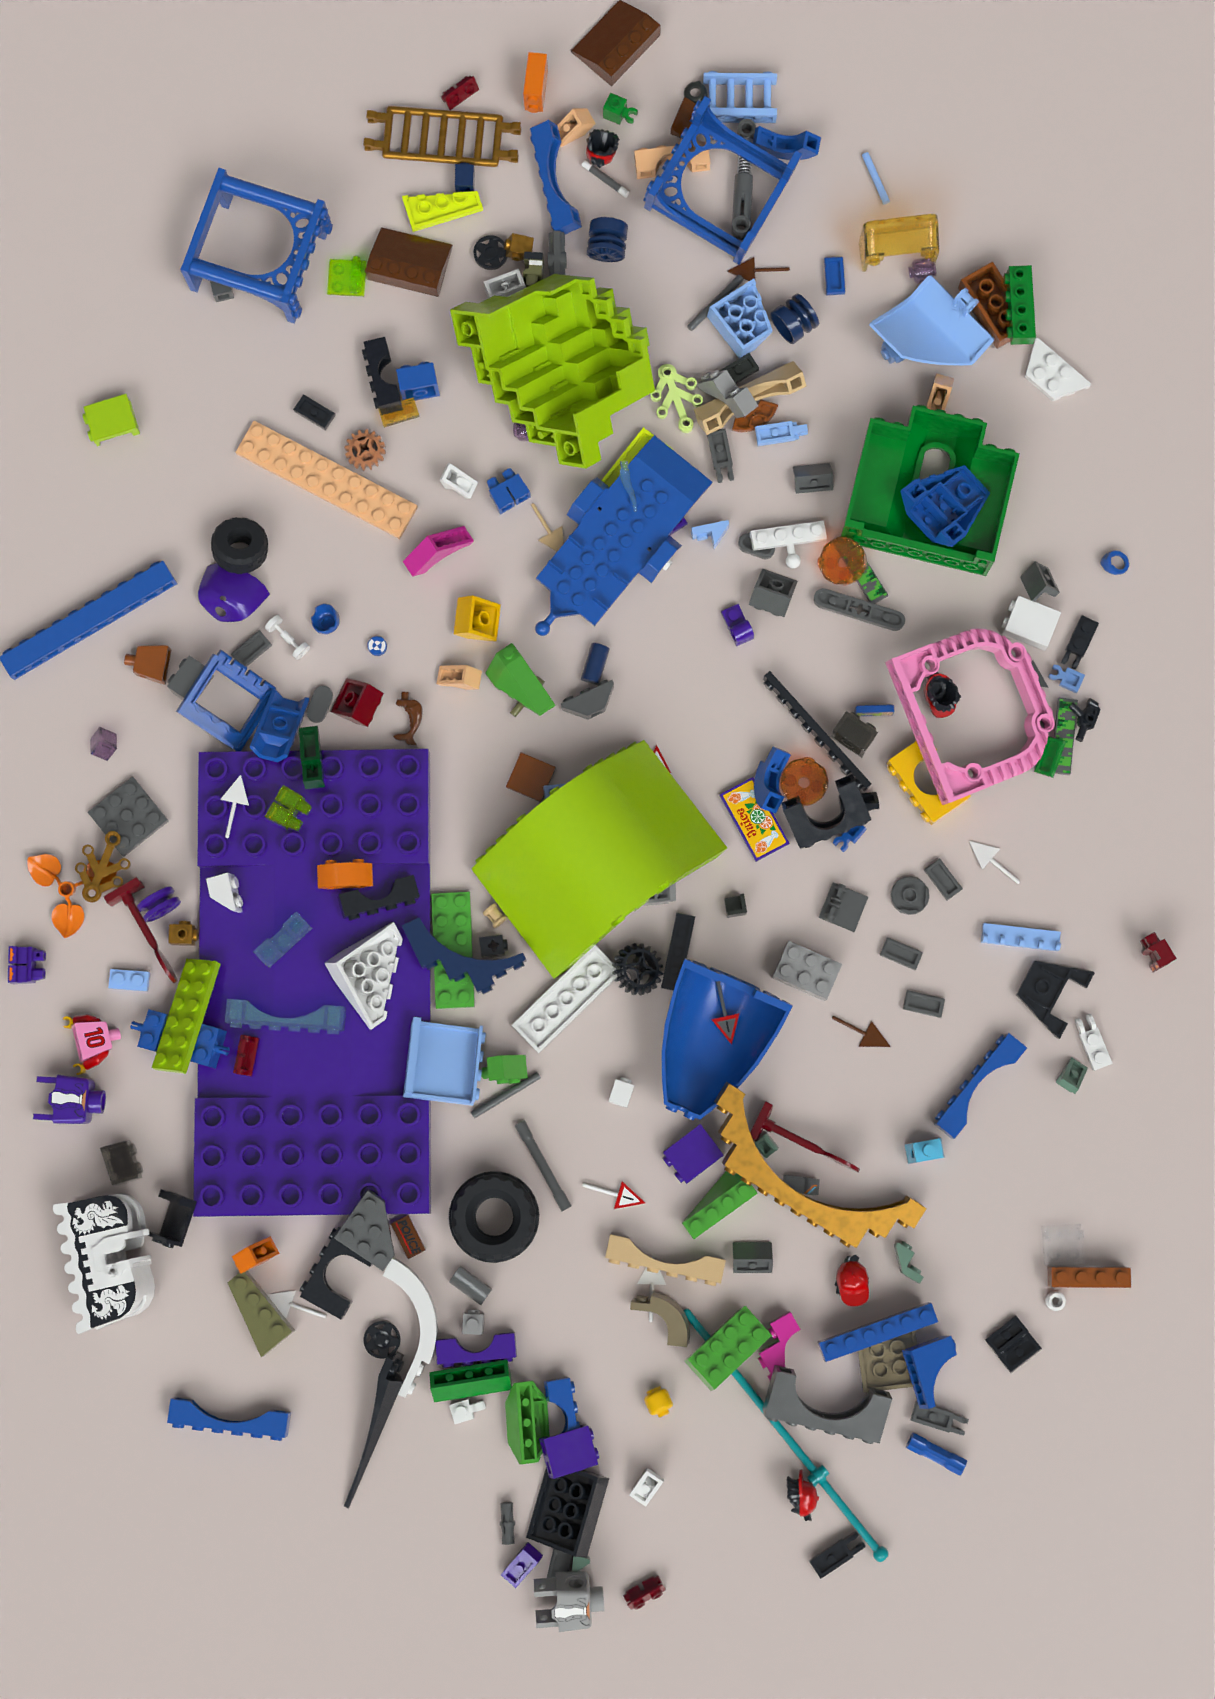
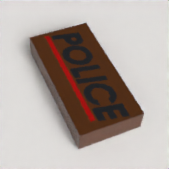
(408, 1236)

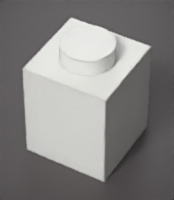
(621, 1092)

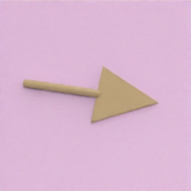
(553, 539)

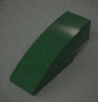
(311, 757)

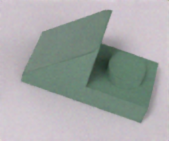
(1072, 1076)

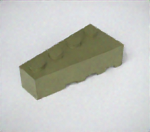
(260, 1314)

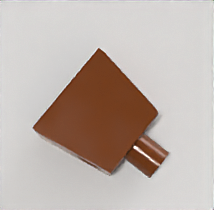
(150, 662)

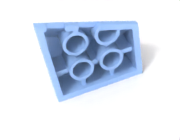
(741, 319)

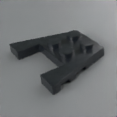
(1043, 987)

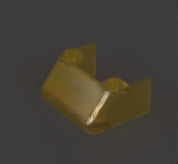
(899, 237)

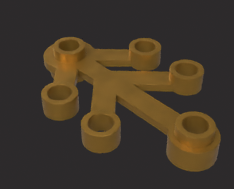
(101, 870)

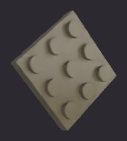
(884, 1364)

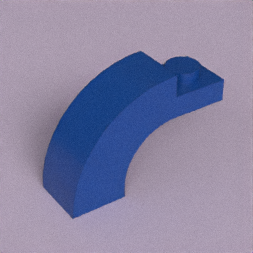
(767, 780)

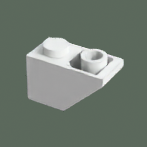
(224, 890)

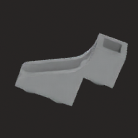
(721, 386)

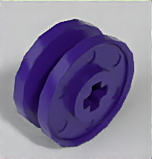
(158, 904)

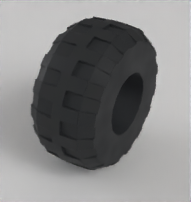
(235, 531)

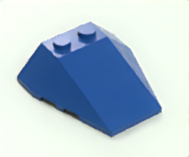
(945, 504)

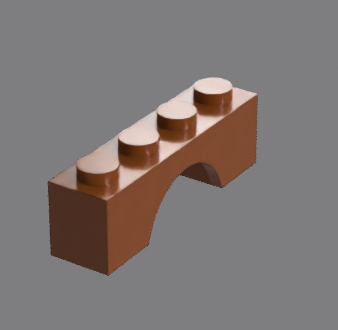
(1089, 1277)

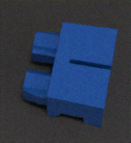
(500, 494)

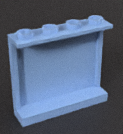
(443, 1062)

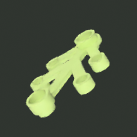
(675, 395)

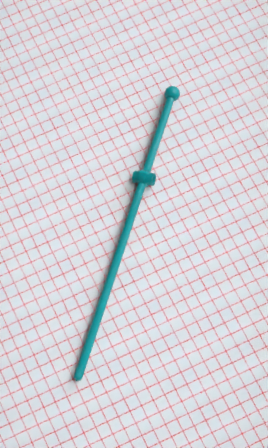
(817, 1475)

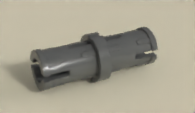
(507, 1523)

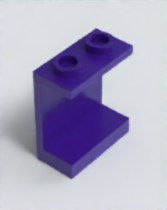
(692, 1154)
(569, 1451)

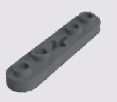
(841, 604)

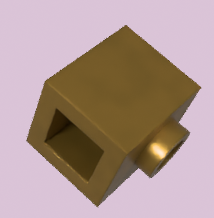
(516, 245)
(183, 934)

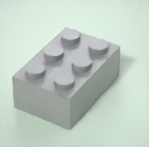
(807, 971)

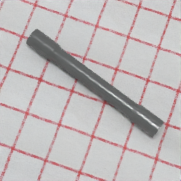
(558, 1194)

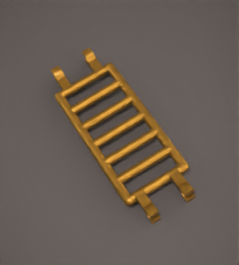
(387, 118)

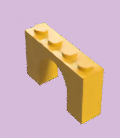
(903, 768)

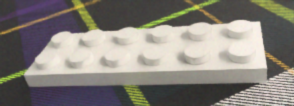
(566, 999)

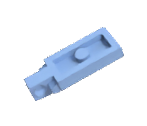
(779, 432)

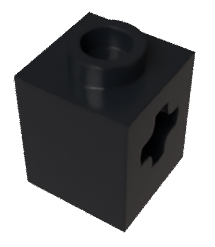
(487, 952)

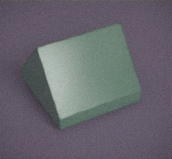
(766, 1145)
(579, 1563)

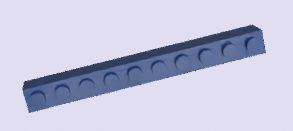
(87, 620)

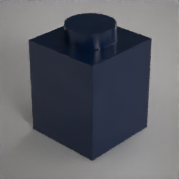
(464, 177)

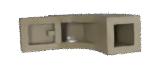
(671, 1313)

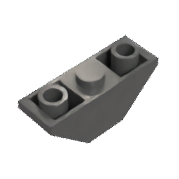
(590, 702)

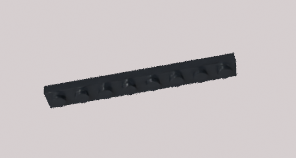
(811, 725)

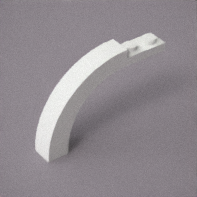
(426, 1311)

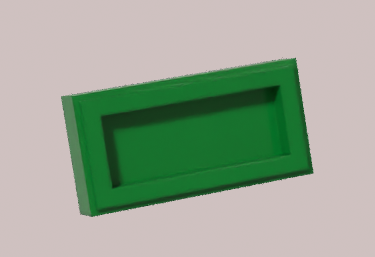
(1051, 756)

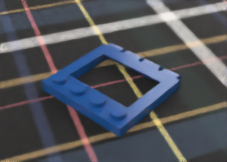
(211, 723)

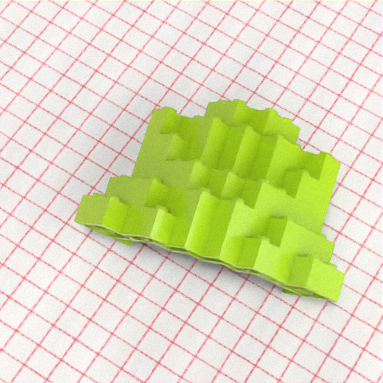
(559, 360)

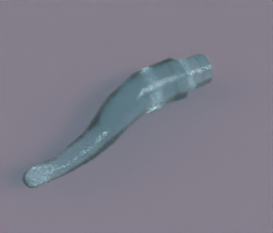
(625, 478)

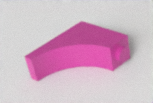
(435, 548)

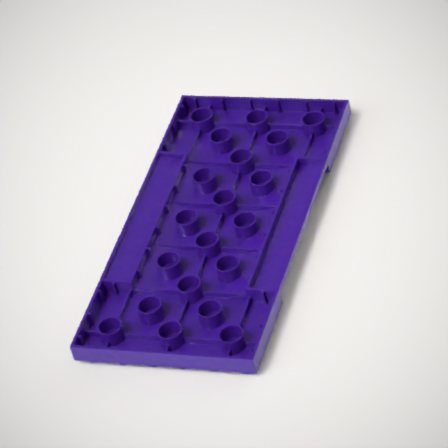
(320, 1107)

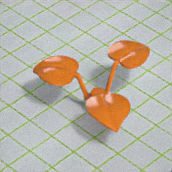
(65, 917)

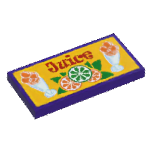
(757, 826)

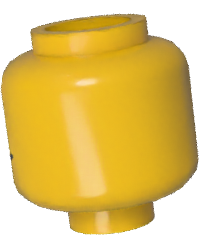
(658, 1401)

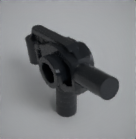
(1086, 718)

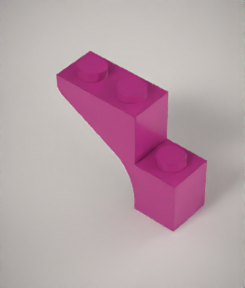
(774, 1354)

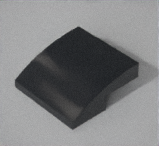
(1013, 1344)

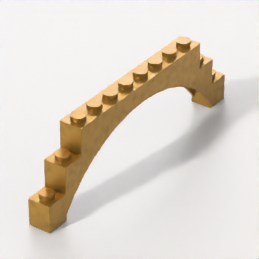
(844, 1222)

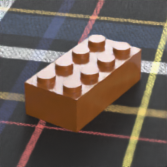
(989, 288)

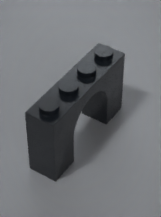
(809, 831)
(317, 1289)

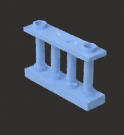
(732, 114)

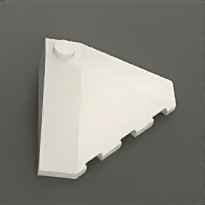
(366, 971)

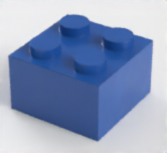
(418, 381)

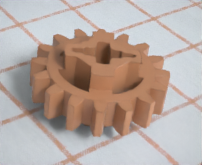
(358, 445)

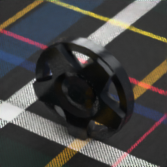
(490, 252)
(382, 1339)

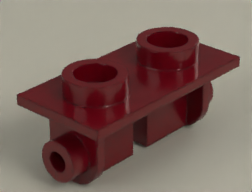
(464, 90)
(246, 1055)
(651, 1590)

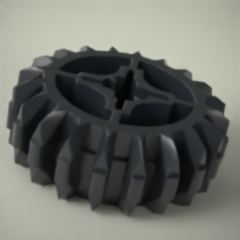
(641, 955)

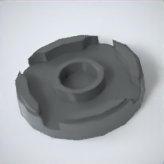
(909, 895)

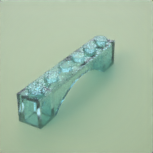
(326, 1018)

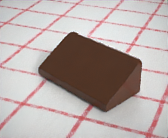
(683, 117)

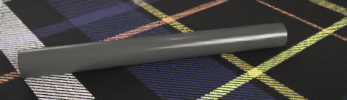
(700, 317)
(505, 1095)

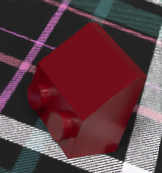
(357, 702)

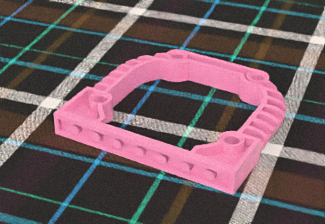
(950, 780)

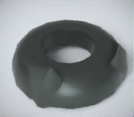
(698, 85)

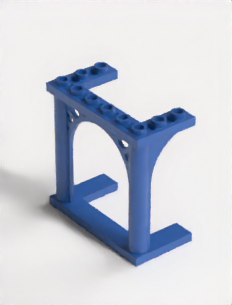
(708, 125)
(280, 295)

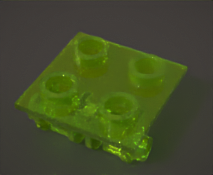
(347, 277)

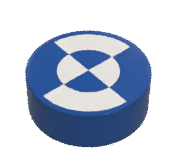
(377, 646)

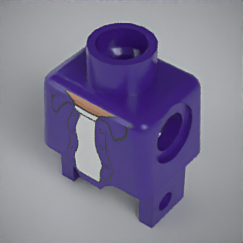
(72, 1100)

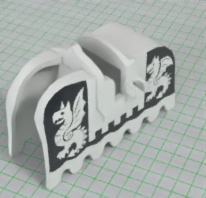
(97, 1240)

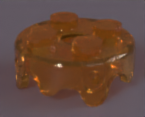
(830, 556)
(808, 769)

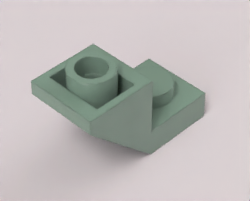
(904, 1256)

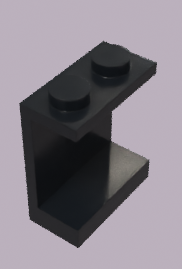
(176, 1220)

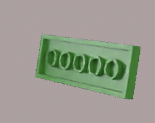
(454, 930)

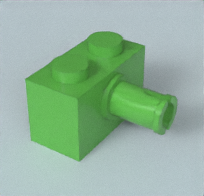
(505, 1069)

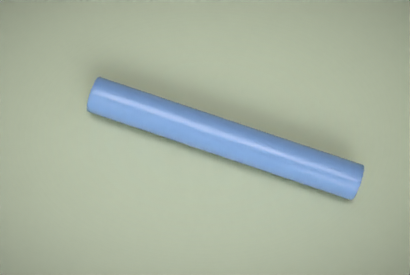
(875, 177)

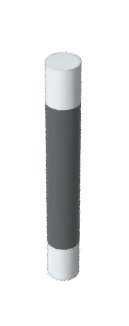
(605, 178)

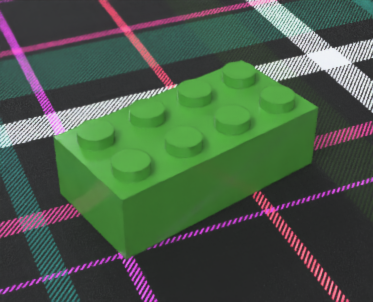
(727, 1348)

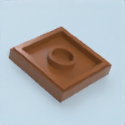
(530, 777)

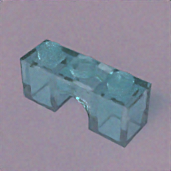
(274, 948)

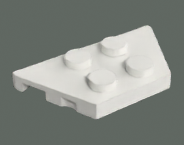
(1053, 374)

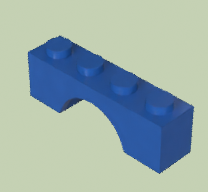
(560, 1393)

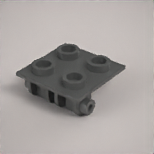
(843, 907)

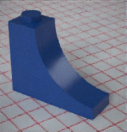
(924, 1365)

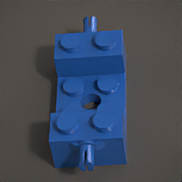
(207, 1047)

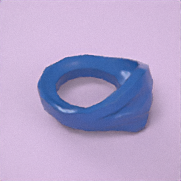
(1107, 566)

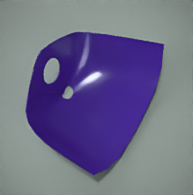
(242, 593)

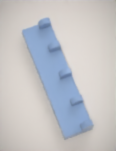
(1021, 937)

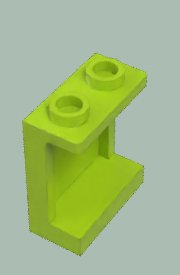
(110, 419)

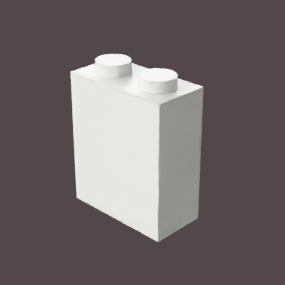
(1030, 622)

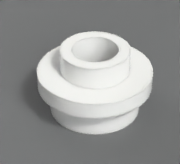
(1061, 1298)

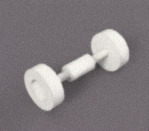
(274, 624)

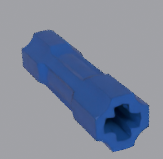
(937, 1454)

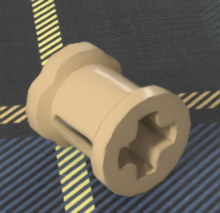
(495, 915)

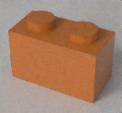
(255, 1255)

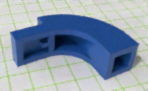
(785, 146)

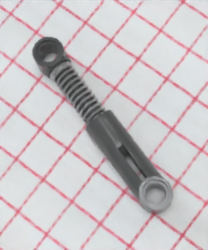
(743, 185)

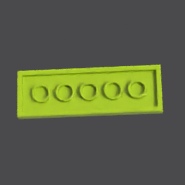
(186, 1016)

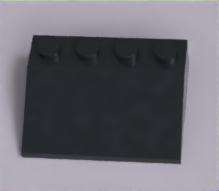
(568, 1511)

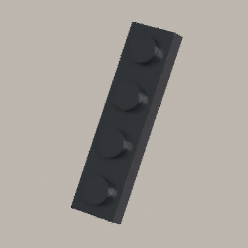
(678, 949)

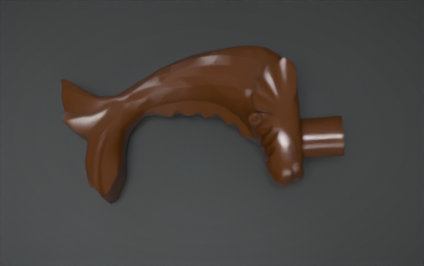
(415, 711)

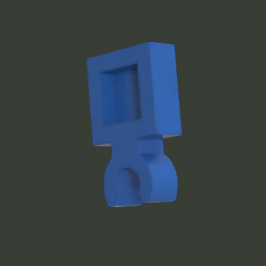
(852, 835)

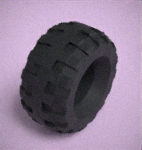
(465, 1227)

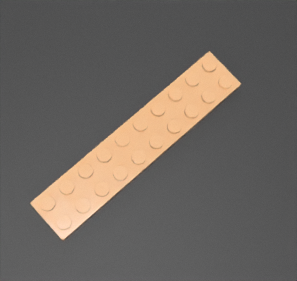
(326, 479)

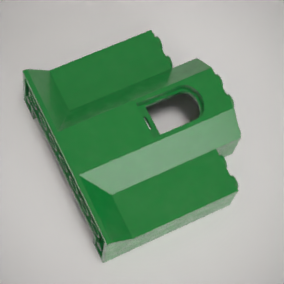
(894, 459)

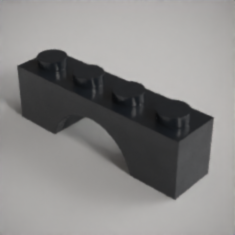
(387, 394)
(354, 903)

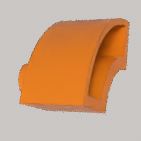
(344, 875)

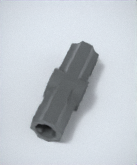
(557, 256)

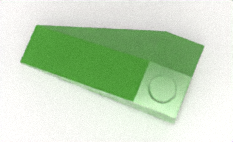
(514, 677)

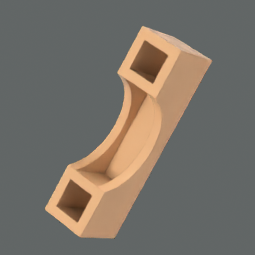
(649, 160)

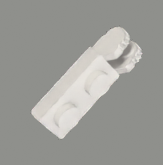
(1093, 1044)

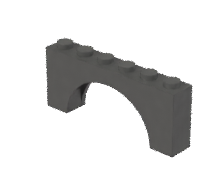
(862, 1422)

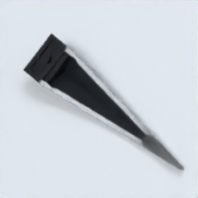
(387, 1391)

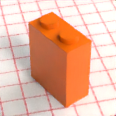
(535, 82)

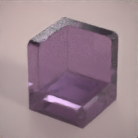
(103, 743)

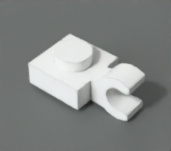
(463, 1410)

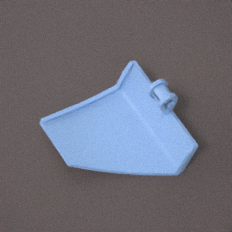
(934, 327)

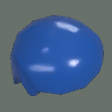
(325, 619)

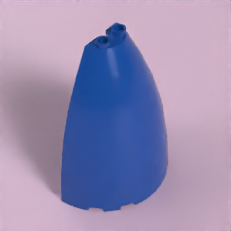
(694, 1050)

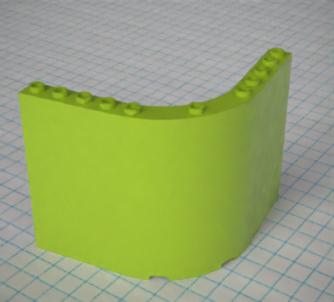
(595, 854)

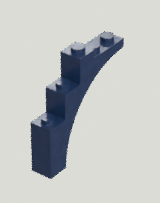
(481, 972)

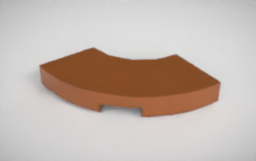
(757, 417)

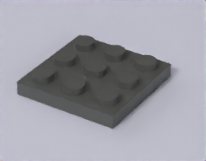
(129, 814)

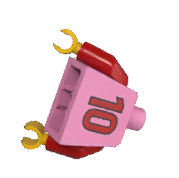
(91, 1040)

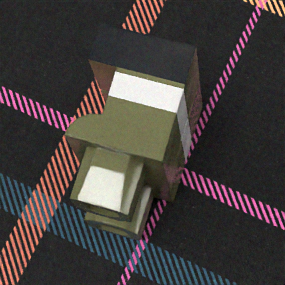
(533, 267)

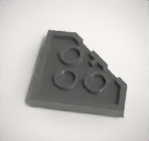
(369, 1231)

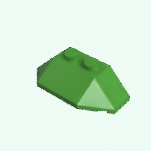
(526, 1421)

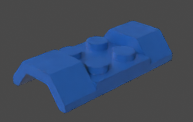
(278, 727)

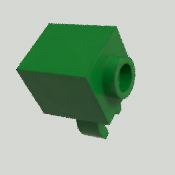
(616, 109)

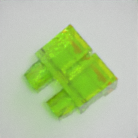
(286, 817)

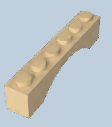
(777, 382)
(705, 1268)

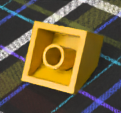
(477, 618)

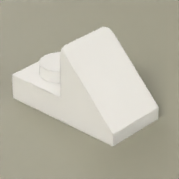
(458, 481)
(646, 1487)

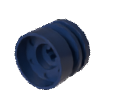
(607, 239)
(794, 318)

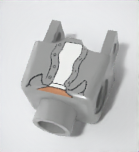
(573, 1604)

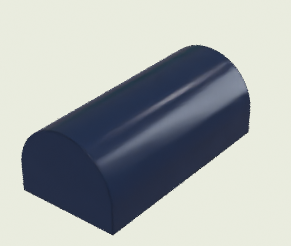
(595, 663)

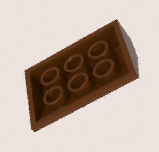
(617, 41)
(408, 262)

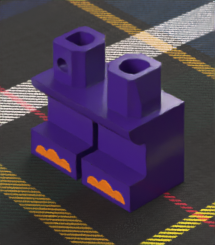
(25, 956)

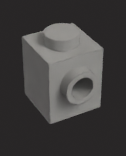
(473, 1322)

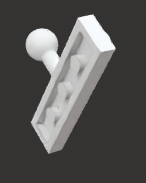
(788, 536)

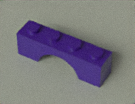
(450, 1351)

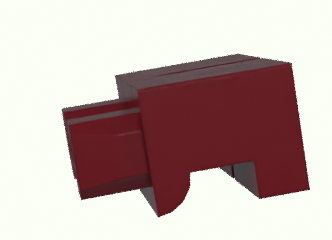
(1158, 951)

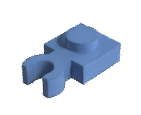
(1069, 679)

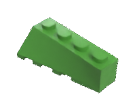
(719, 1202)

